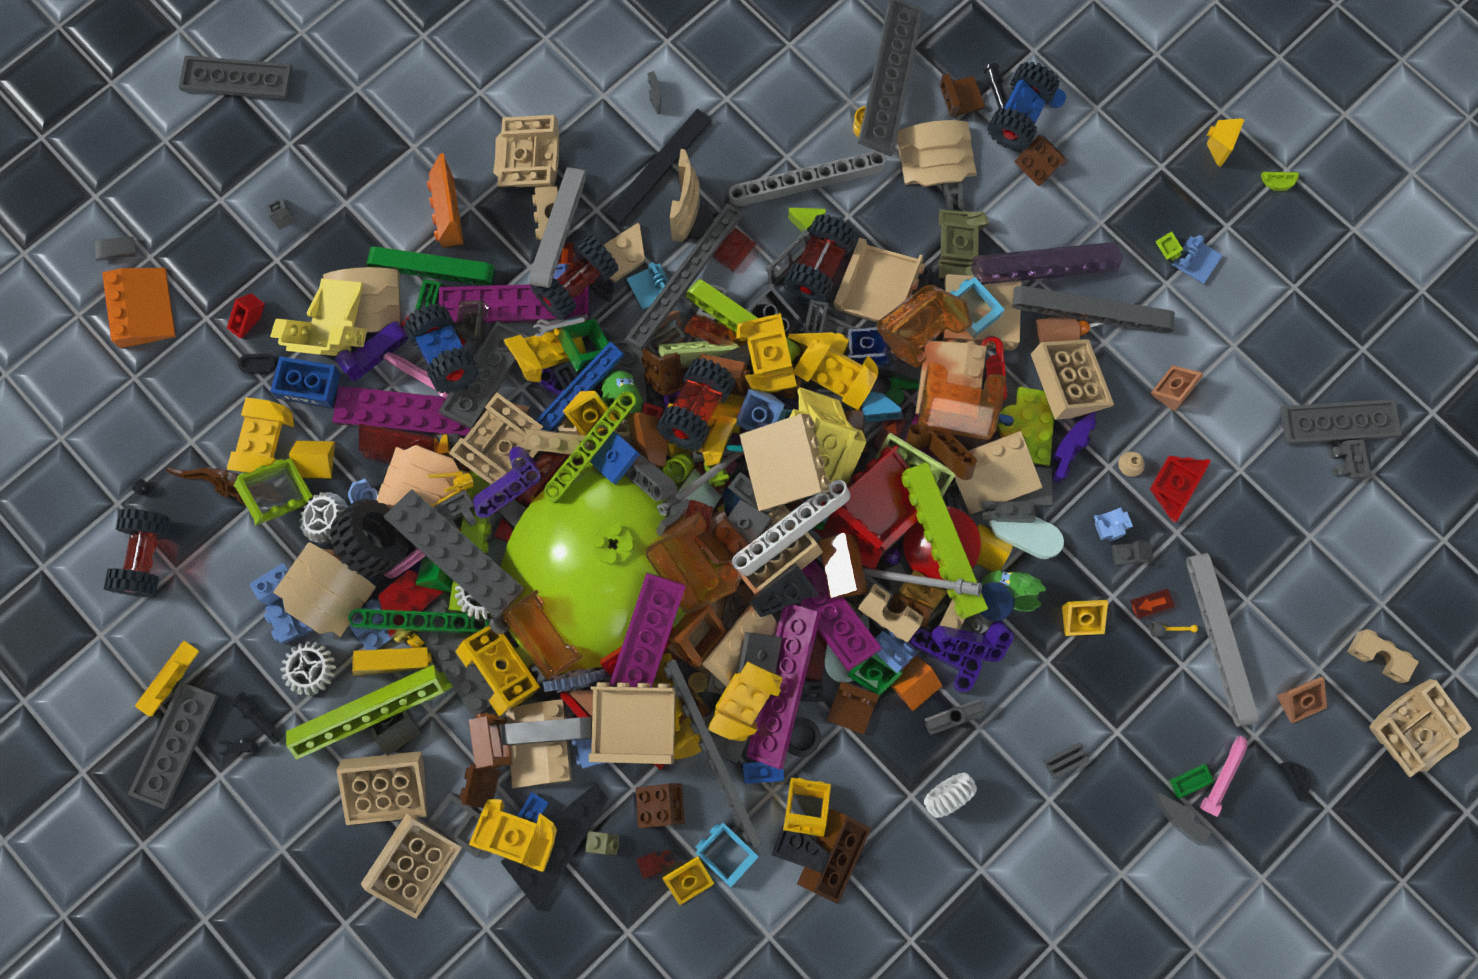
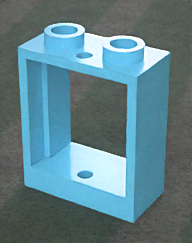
(992, 316)
(703, 845)

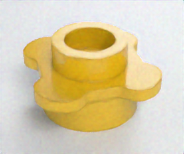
(414, 640)

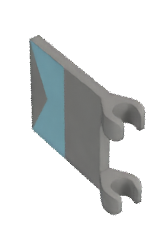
(548, 325)

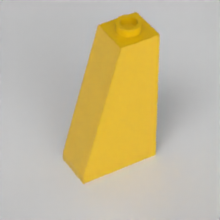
(389, 661)

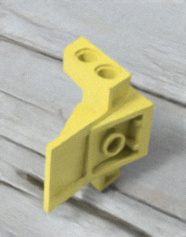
(332, 323)
(838, 440)

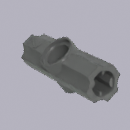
(966, 711)

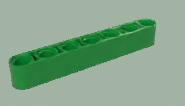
(432, 266)
(409, 617)

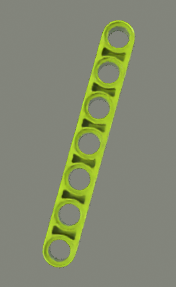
(725, 309)
(592, 437)

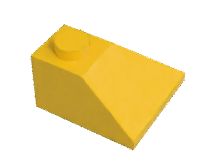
(1223, 138)

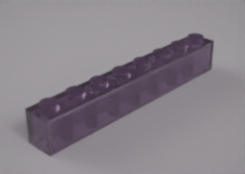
(1047, 263)

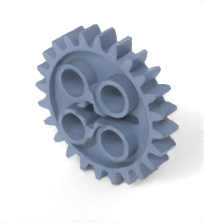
(575, 680)

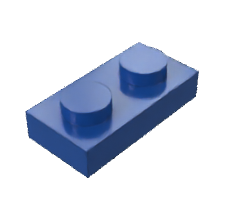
(761, 773)
(532, 808)

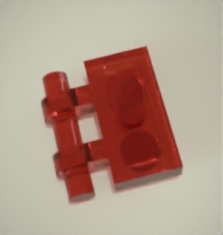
(706, 329)

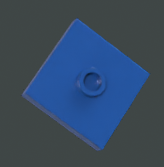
(615, 457)

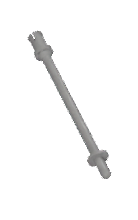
(667, 504)
(960, 586)

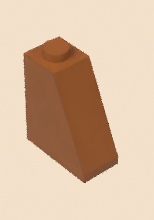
(647, 438)

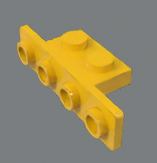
(167, 678)

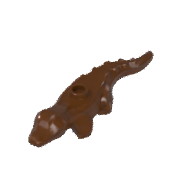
(222, 479)

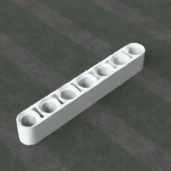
(787, 537)

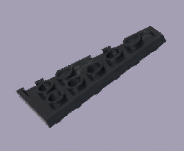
(571, 827)

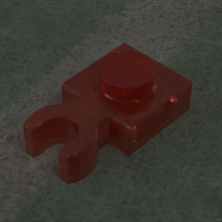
(652, 864)

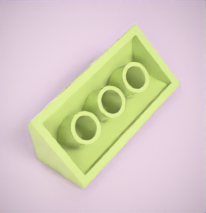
(691, 350)
(914, 457)

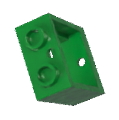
(590, 328)

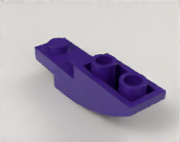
(1074, 440)

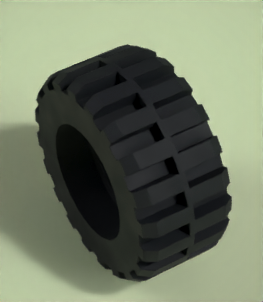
(356, 548)

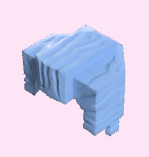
(362, 490)
(1112, 524)

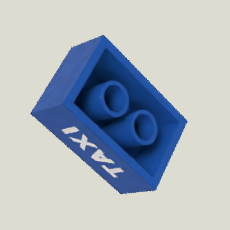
(305, 382)

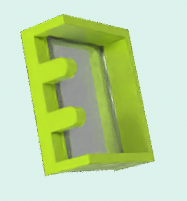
(273, 490)

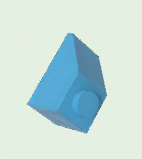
(880, 408)

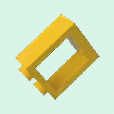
(803, 823)

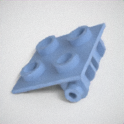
(1197, 259)

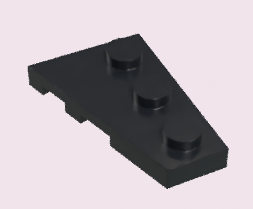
(784, 590)
(801, 850)

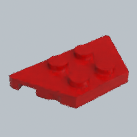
(1177, 483)
(406, 596)

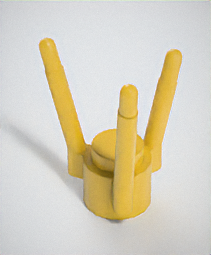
(461, 483)

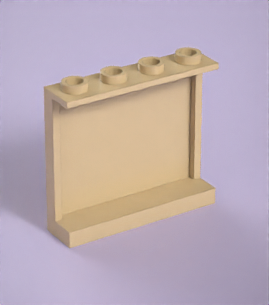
(877, 282)
(1005, 328)
(784, 462)
(633, 723)

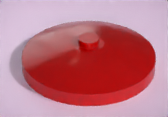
(919, 553)

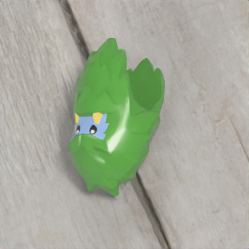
(616, 383)
(1022, 585)

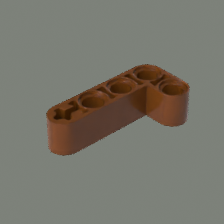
(945, 447)

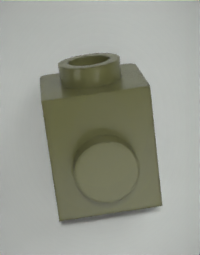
(602, 843)

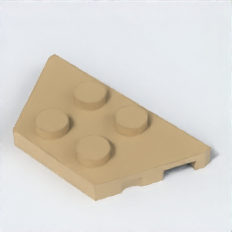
(627, 251)

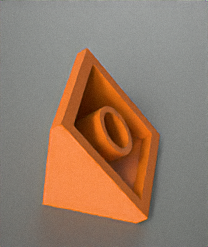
(916, 683)

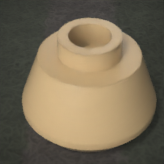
(1128, 466)

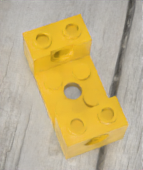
(509, 685)

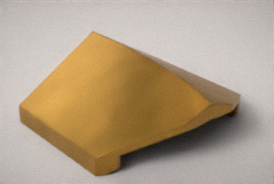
(925, 594)

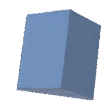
(759, 410)

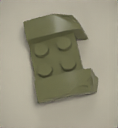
(959, 241)

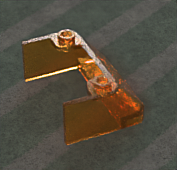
(540, 637)

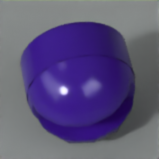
(892, 556)

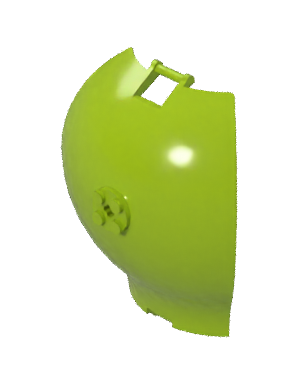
(569, 561)

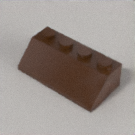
(844, 841)

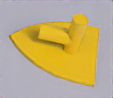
(685, 741)

